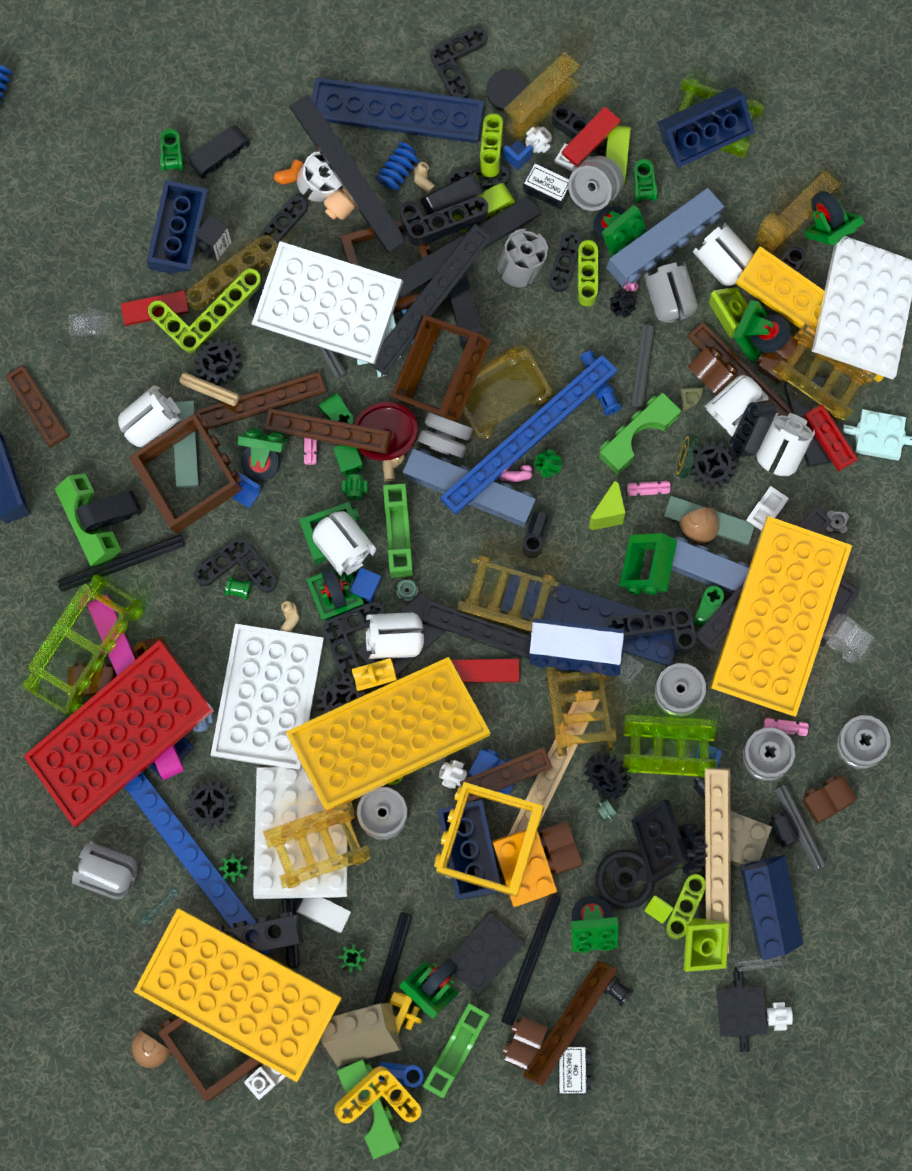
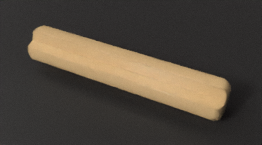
(209, 389)

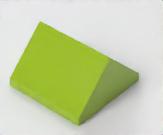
(729, 308)
(609, 511)
(706, 945)

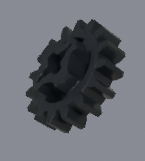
(220, 352)
(720, 467)
(332, 688)
(607, 775)
(199, 804)
(694, 848)

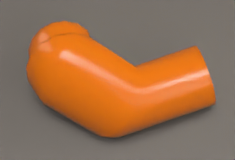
(289, 175)

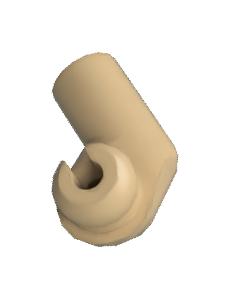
(421, 177)
(389, 466)

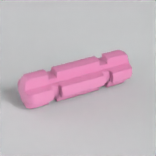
(310, 448)
(648, 488)
(786, 726)

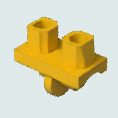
(374, 674)
(404, 1002)

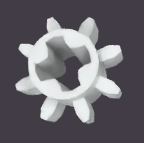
(539, 139)
(452, 773)
(779, 1016)

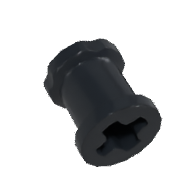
(618, 991)

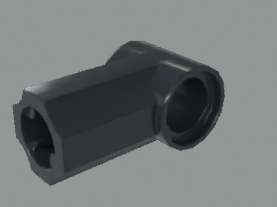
(536, 533)

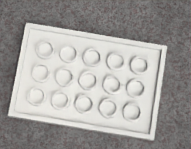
(327, 302)
(865, 307)
(265, 694)
(282, 798)

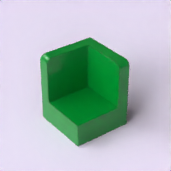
(348, 460)

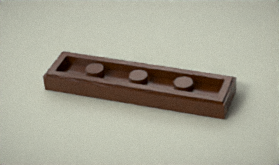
(36, 406)
(510, 772)

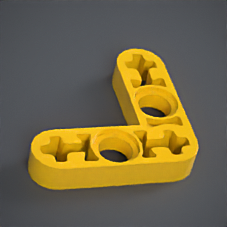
(382, 1088)

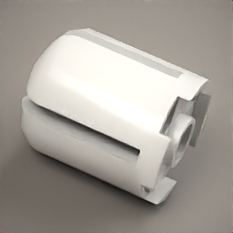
(310, 178)
(724, 255)
(732, 401)
(148, 417)
(799, 436)
(342, 542)
(394, 635)

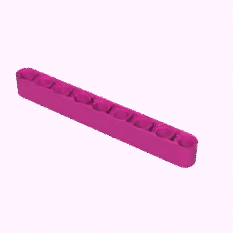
(121, 657)

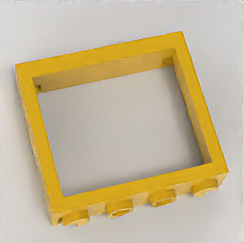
(455, 818)

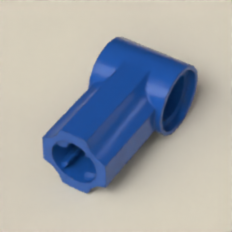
(401, 1073)

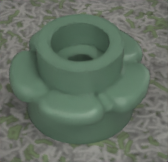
(413, 590)
(606, 810)

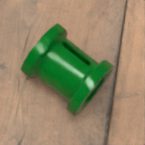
(238, 588)

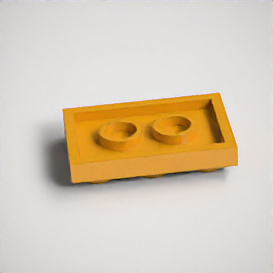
(537, 877)

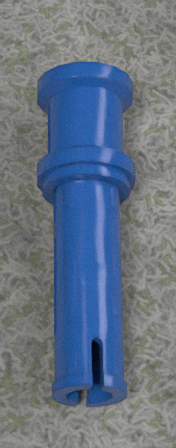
(606, 392)

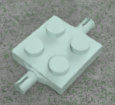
(879, 434)

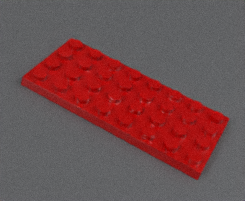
(118, 733)

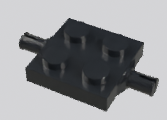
(741, 1011)

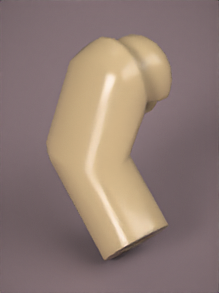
(291, 615)

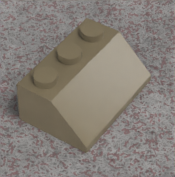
(361, 1034)

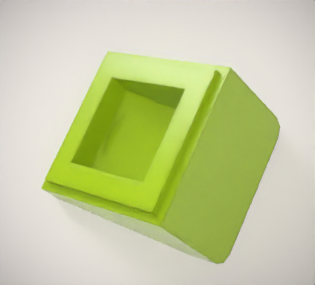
(658, 909)

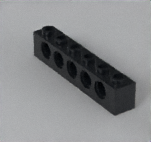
(290, 932)

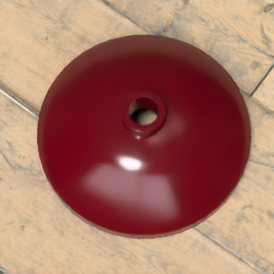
(391, 418)

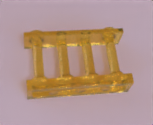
(541, 97)
(838, 408)
(492, 610)
(562, 720)
(317, 822)

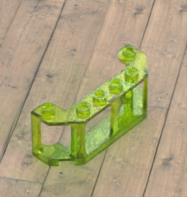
(63, 629)

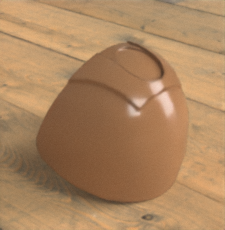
(700, 525)
(148, 1051)

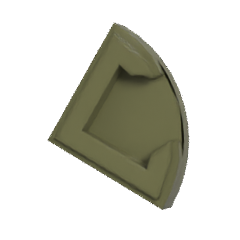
(690, 397)

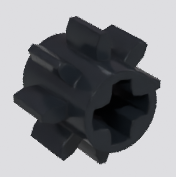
(622, 303)

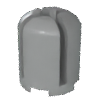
(522, 258)
(671, 293)
(105, 871)

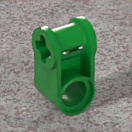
(171, 155)
(644, 185)
(336, 409)
(706, 607)

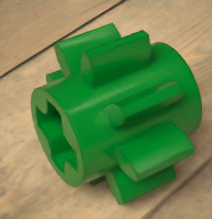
(548, 463)
(354, 487)
(233, 861)
(353, 951)

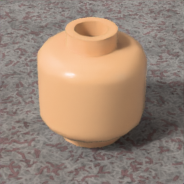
(339, 205)

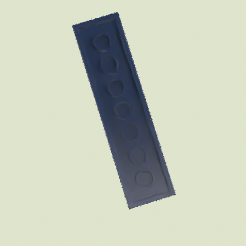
(398, 110)
(580, 607)

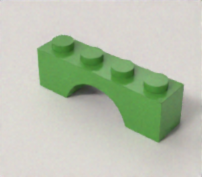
(659, 414)
(398, 530)
(97, 544)
(456, 1051)
(382, 1137)

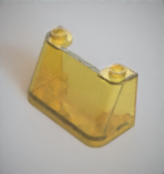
(503, 389)

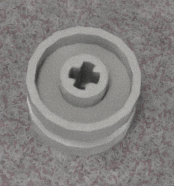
(595, 183)
(444, 437)
(677, 703)
(866, 729)
(771, 741)
(382, 827)

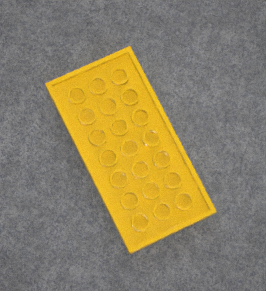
(780, 616)
(387, 734)
(238, 994)

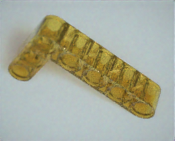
(776, 229)
(236, 262)

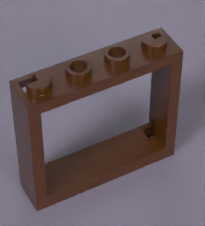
(367, 234)
(464, 374)
(165, 442)
(210, 1093)

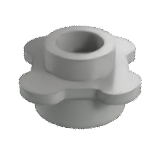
(842, 517)

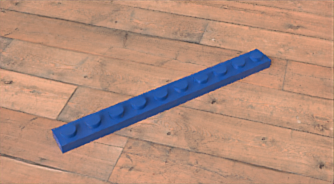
(528, 435)
(190, 854)

